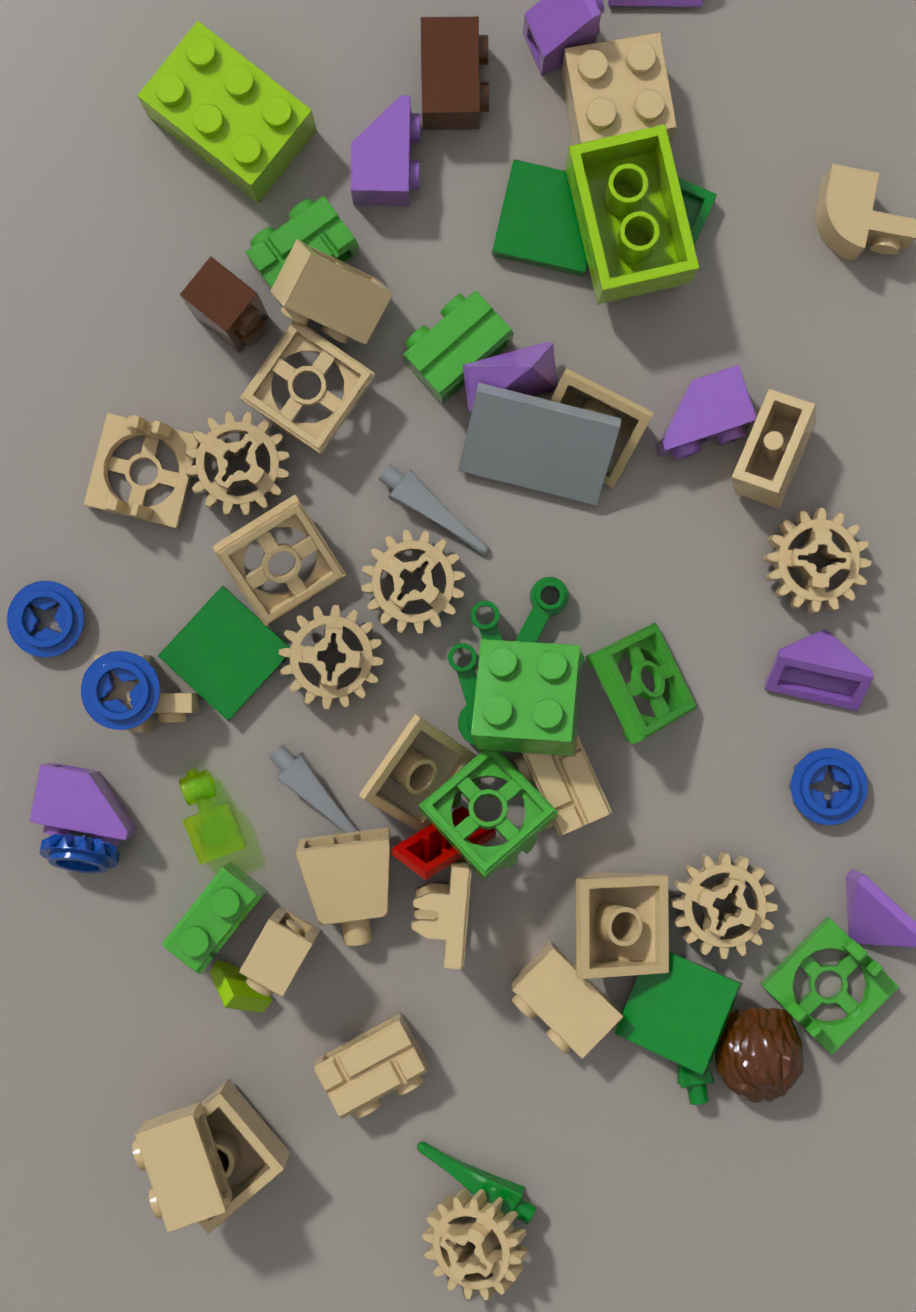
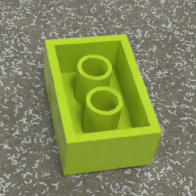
(227, 111)
(631, 214)

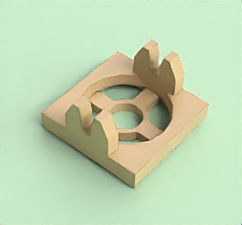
(259, 391)
(114, 433)
(268, 605)
(444, 912)

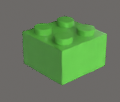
(527, 697)

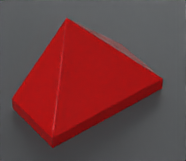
(430, 852)

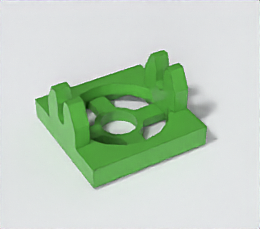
(665, 674)
(483, 859)
(877, 988)

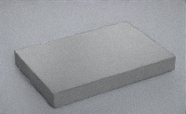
(538, 444)

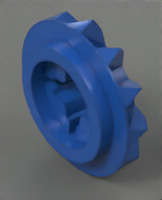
(24, 622)
(98, 684)
(842, 803)
(79, 853)

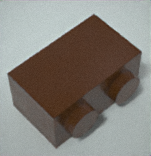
(451, 73)
(226, 305)

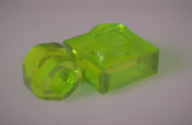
(213, 829)

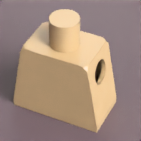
(347, 879)

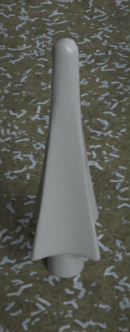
(414, 495)
(302, 779)

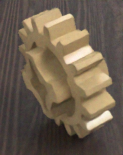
(219, 451)
(396, 569)
(813, 579)
(308, 654)
(730, 886)
(475, 1244)

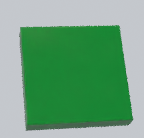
(540, 221)
(225, 653)
(680, 1012)

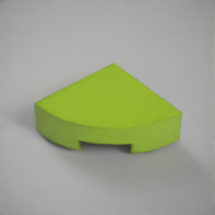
(234, 990)

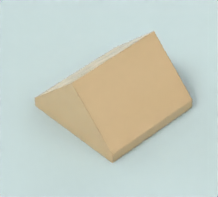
(586, 394)
(414, 770)
(621, 925)

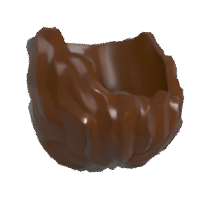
(760, 1054)

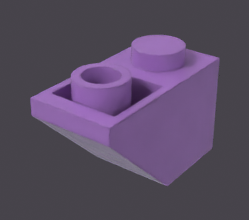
(560, 25)
(382, 157)
(709, 410)
(79, 801)

